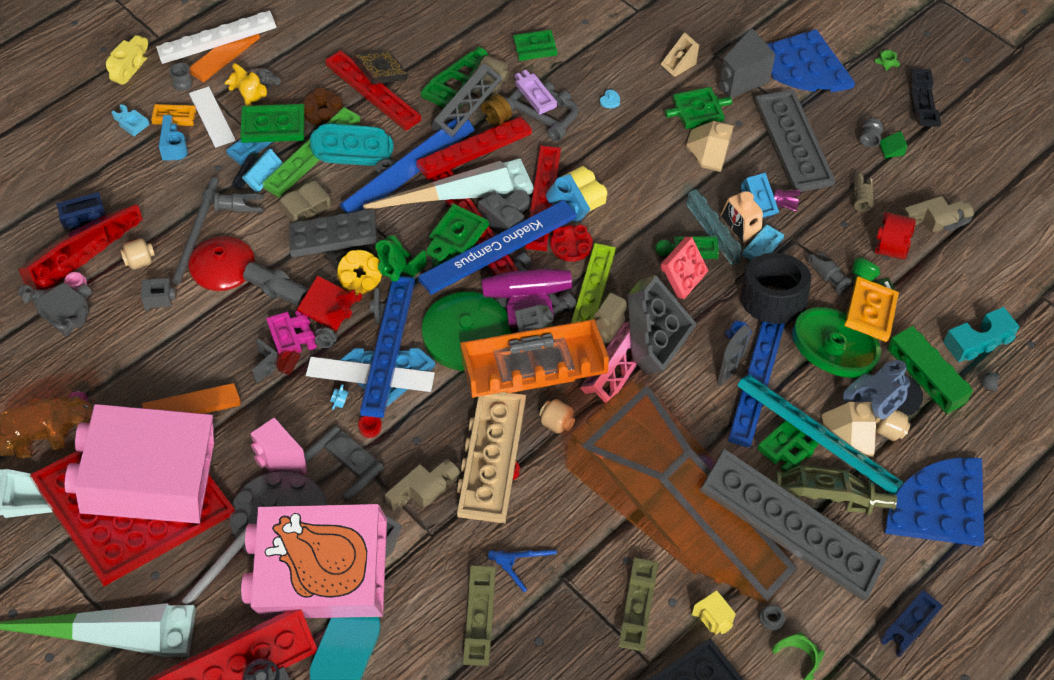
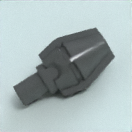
(266, 76)

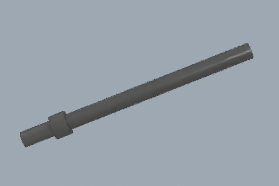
(207, 199)

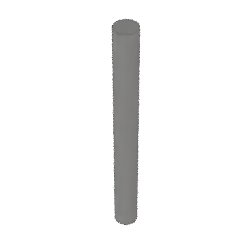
(215, 569)

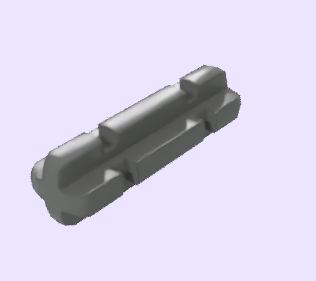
(531, 343)

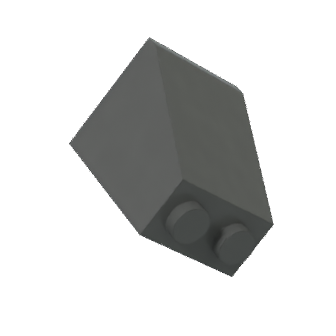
(746, 65)

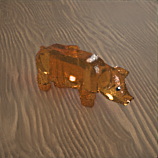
(40, 421)

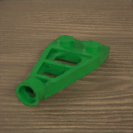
(439, 93)

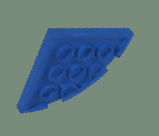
(809, 64)
(941, 503)

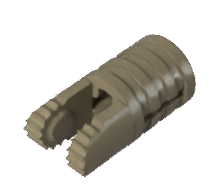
(863, 193)

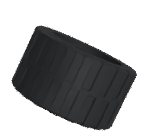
(779, 271)

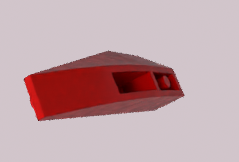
(77, 248)

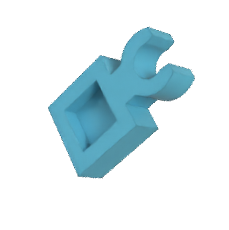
(131, 122)

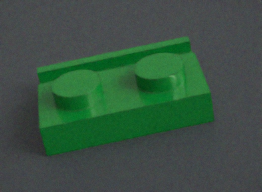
(535, 45)

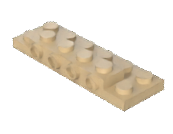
(491, 457)

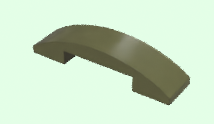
(638, 604)
(479, 616)

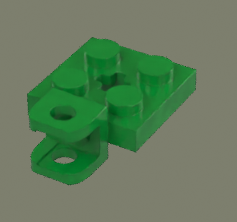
(447, 241)

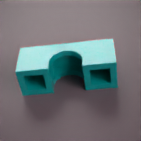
(967, 343)

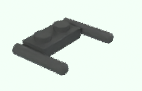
(350, 455)

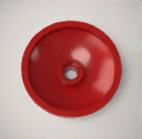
(223, 270)

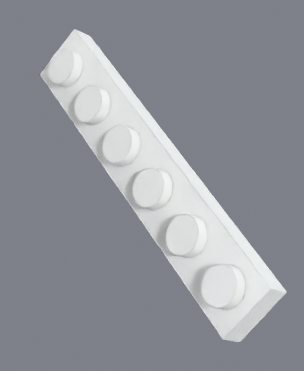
(216, 37)

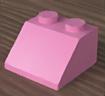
(277, 449)

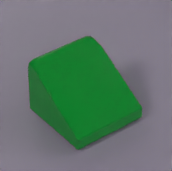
(893, 145)
(416, 264)

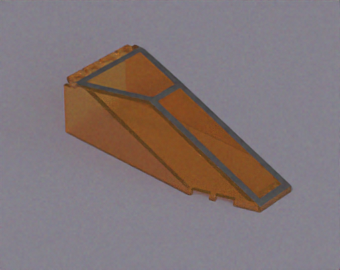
(652, 475)

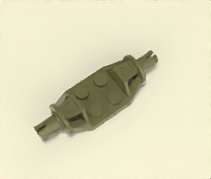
(836, 486)

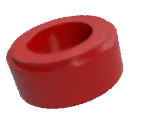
(369, 426)

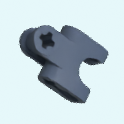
(885, 389)

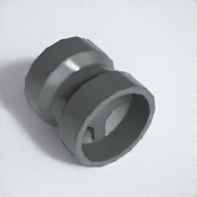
(181, 77)
(871, 132)

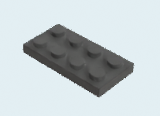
(332, 233)

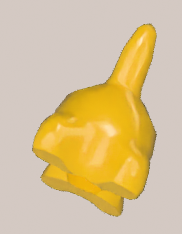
(248, 85)

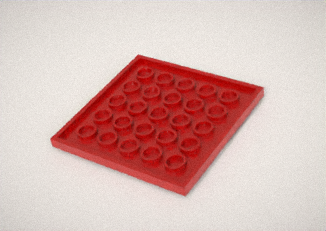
(115, 543)

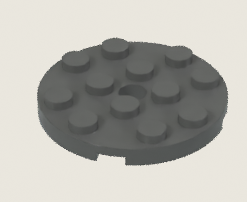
(273, 490)

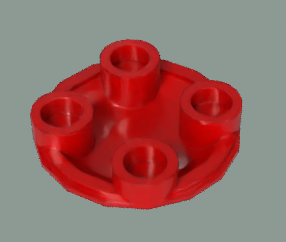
(571, 243)

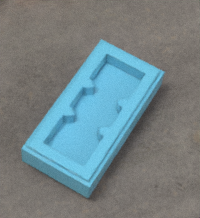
(261, 170)
(763, 243)

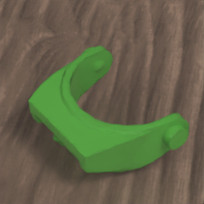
(802, 642)

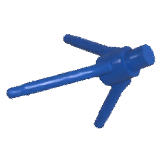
(507, 560)

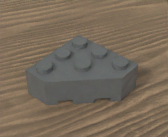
(656, 325)

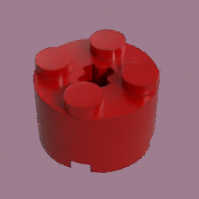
(895, 236)

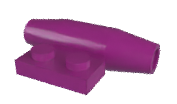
(526, 289)

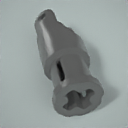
(236, 202)
(830, 272)

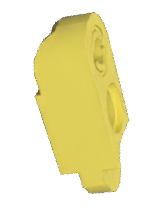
(126, 59)

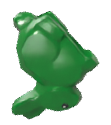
(391, 257)

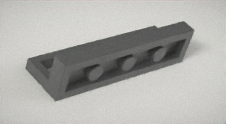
(461, 98)

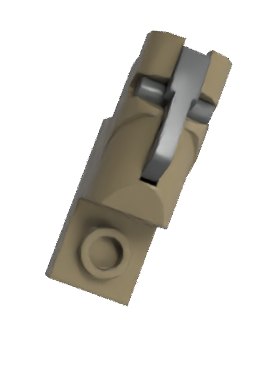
(940, 215)

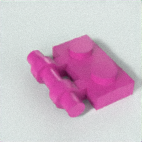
(284, 335)

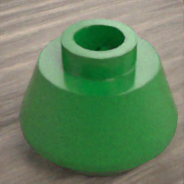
(865, 269)

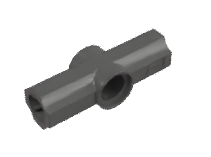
(275, 283)

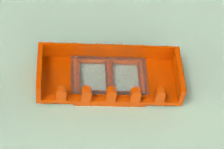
(575, 355)

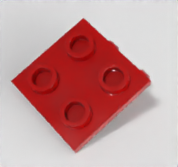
(328, 303)

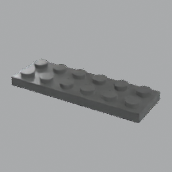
(794, 141)

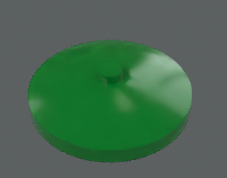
(458, 320)
(832, 346)

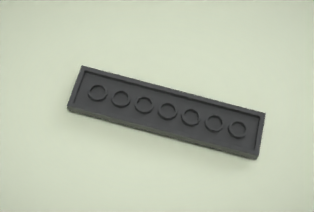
(793, 524)

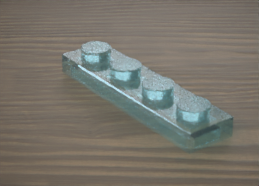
(710, 222)

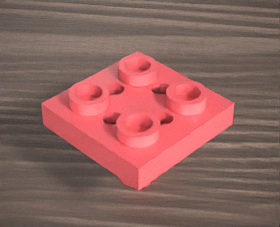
(679, 269)

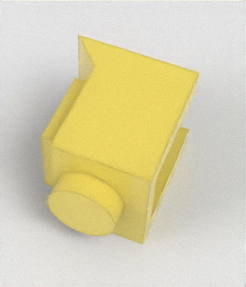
(715, 613)

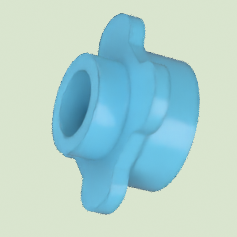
(339, 397)

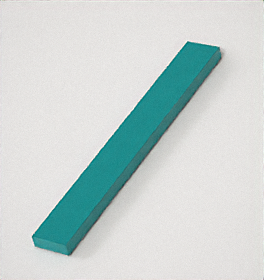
(820, 434)

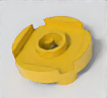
(354, 260)

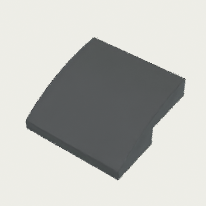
(734, 352)

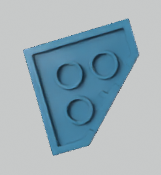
(413, 359)

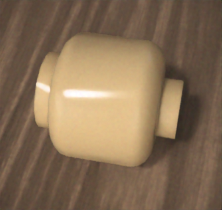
(137, 253)
(557, 416)
(894, 426)

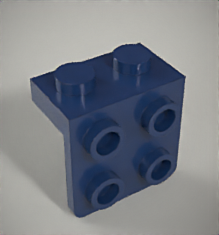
(80, 211)

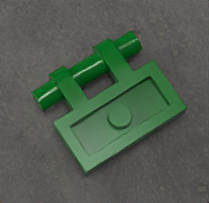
(781, 441)

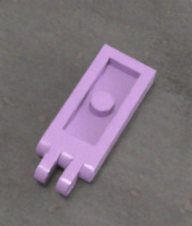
(535, 92)

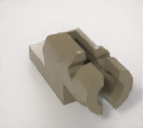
(422, 485)

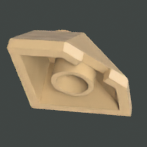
(710, 144)
(854, 424)

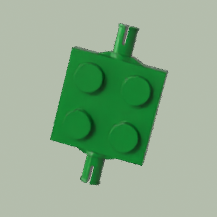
(698, 107)

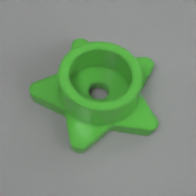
(891, 56)

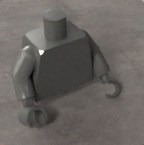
(60, 305)

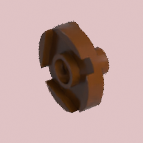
(319, 98)

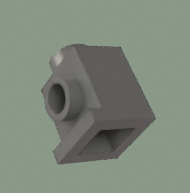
(157, 293)

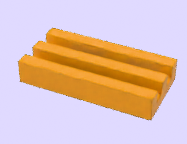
(177, 113)

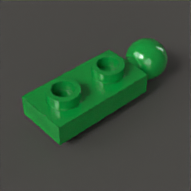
(706, 245)

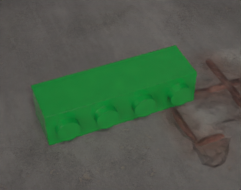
(930, 370)

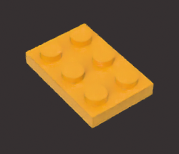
(871, 309)

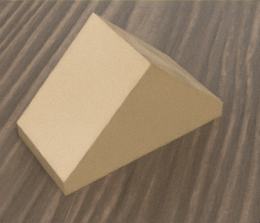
(682, 55)

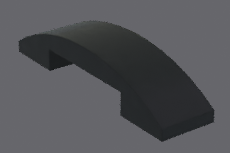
(922, 98)

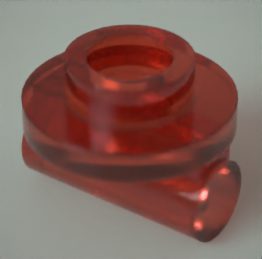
(286, 361)

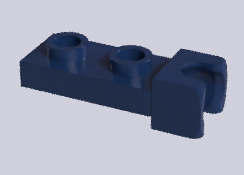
(912, 622)

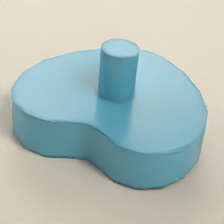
(610, 99)

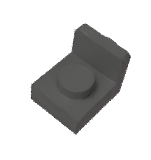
(534, 318)

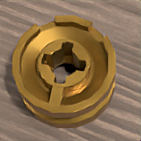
(497, 110)

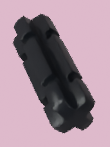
(238, 181)

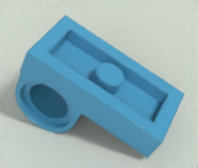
(172, 143)
(566, 189)
(762, 193)

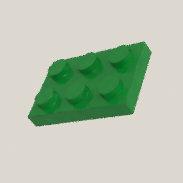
(272, 123)

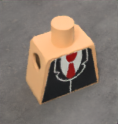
(743, 216)

